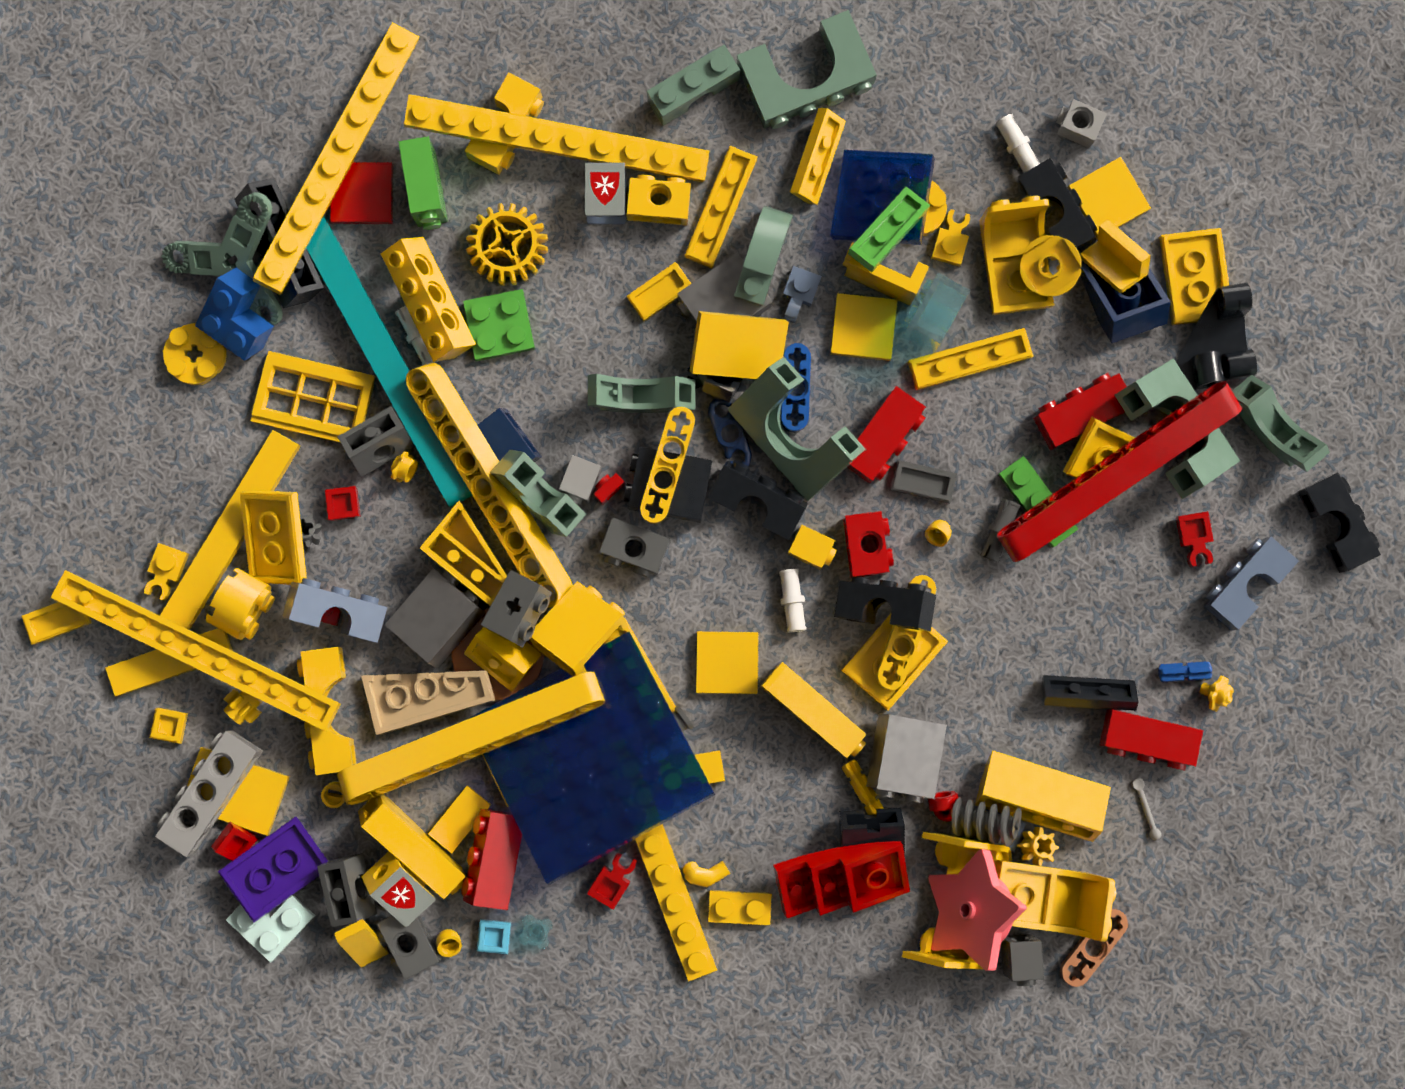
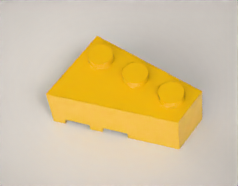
(465, 554)

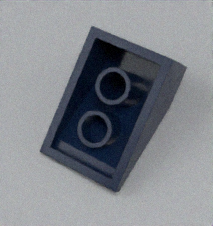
(1130, 312)

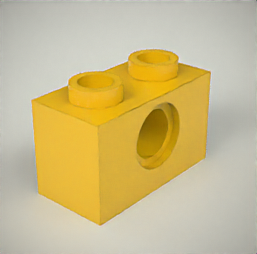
(642, 209)

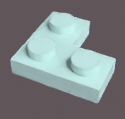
(274, 932)

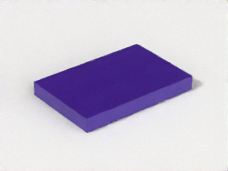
(274, 869)

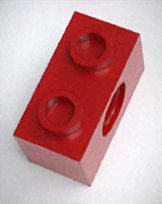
(867, 525)

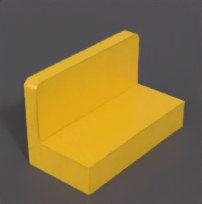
(1117, 258)
(501, 657)

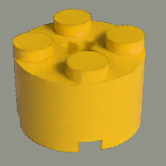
(240, 604)

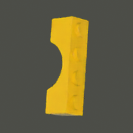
(321, 672)

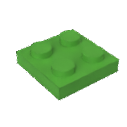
(499, 325)

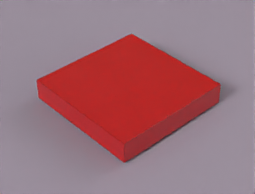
(365, 195)

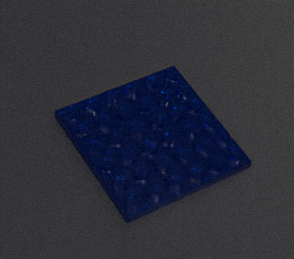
(602, 772)

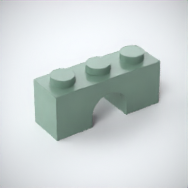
(706, 75)
(525, 482)

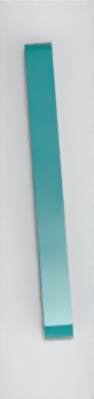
(383, 357)

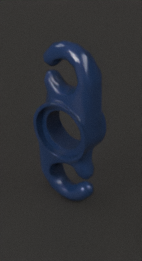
(719, 423)

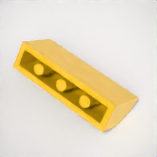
(1044, 796)

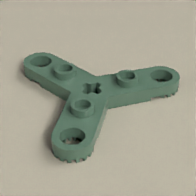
(240, 240)

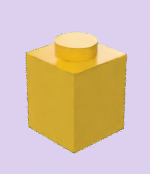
(812, 548)

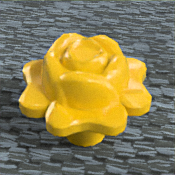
(1218, 693)

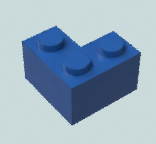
(229, 317)

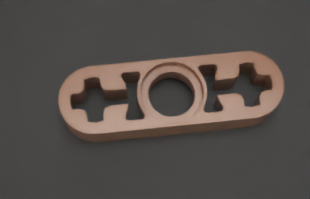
(1087, 971)

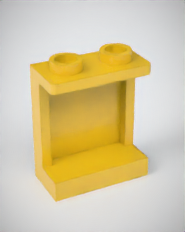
(887, 280)
(577, 628)

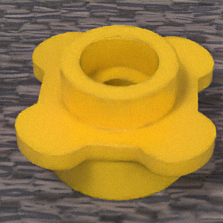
(404, 467)

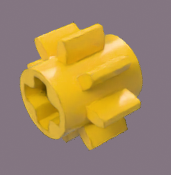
(242, 706)
(1046, 847)

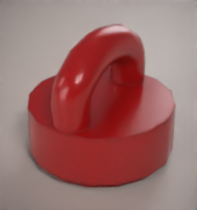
(943, 801)

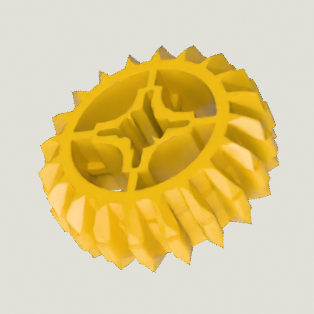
(494, 221)

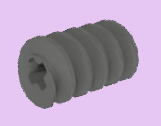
(985, 824)

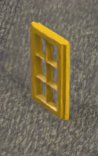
(318, 371)

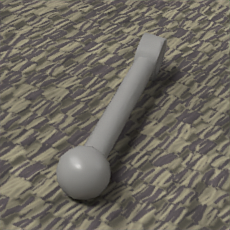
(1138, 784)

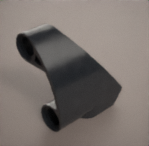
(1218, 341)

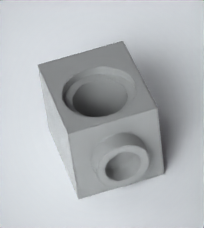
(1091, 116)
(580, 479)

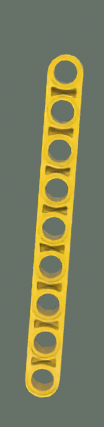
(476, 475)
(470, 738)

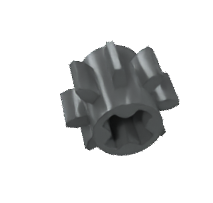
(309, 527)

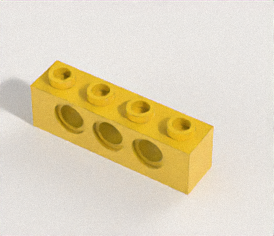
(428, 298)

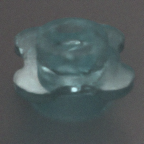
(531, 923)

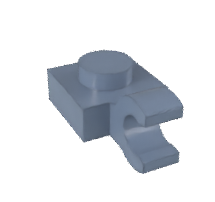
(800, 290)

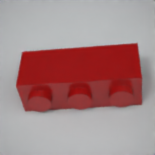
(1069, 419)
(886, 434)
(1150, 739)
(492, 860)

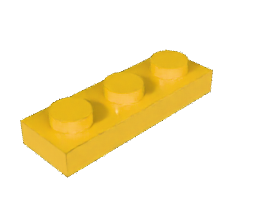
(817, 156)

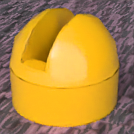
(938, 533)
(331, 799)
(448, 943)

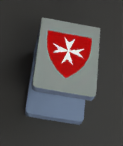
(605, 193)

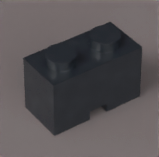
(881, 827)

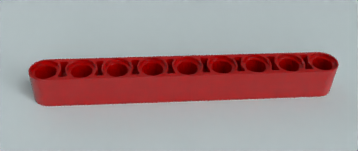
(1119, 471)

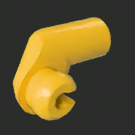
(702, 876)

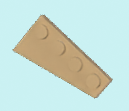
(415, 698)

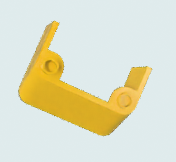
(955, 854)

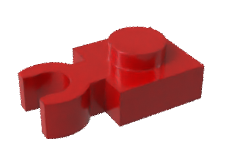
(1195, 531)
(611, 884)

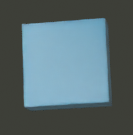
(494, 936)

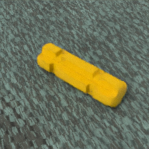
(858, 782)

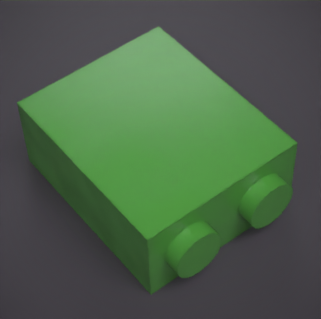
(423, 182)

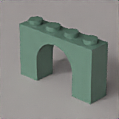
(778, 101)
(1167, 391)
(759, 415)

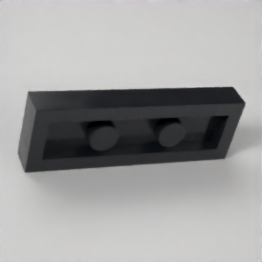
(1089, 692)

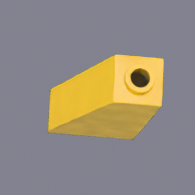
(814, 710)
(411, 845)

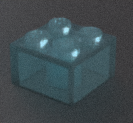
(938, 307)

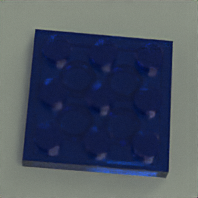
(871, 183)

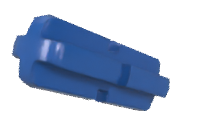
(1178, 672)

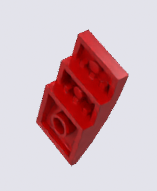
(842, 877)

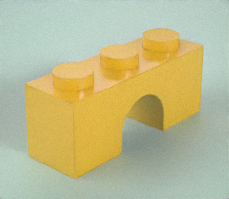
(514, 97)

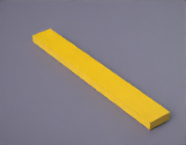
(227, 533)

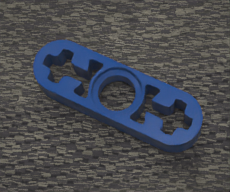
(786, 410)

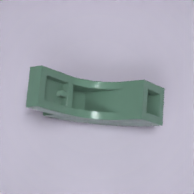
(763, 254)
(640, 395)
(1275, 428)

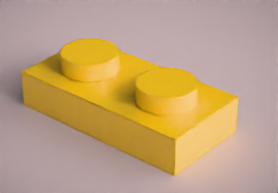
(739, 907)

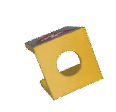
(397, 889)

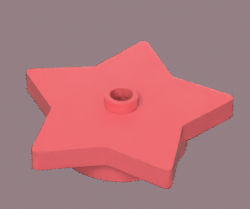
(974, 910)

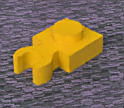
(951, 243)
(166, 565)

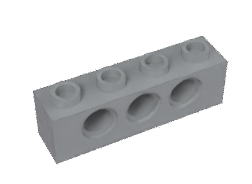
(172, 826)

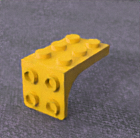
(1005, 235)
(1060, 899)

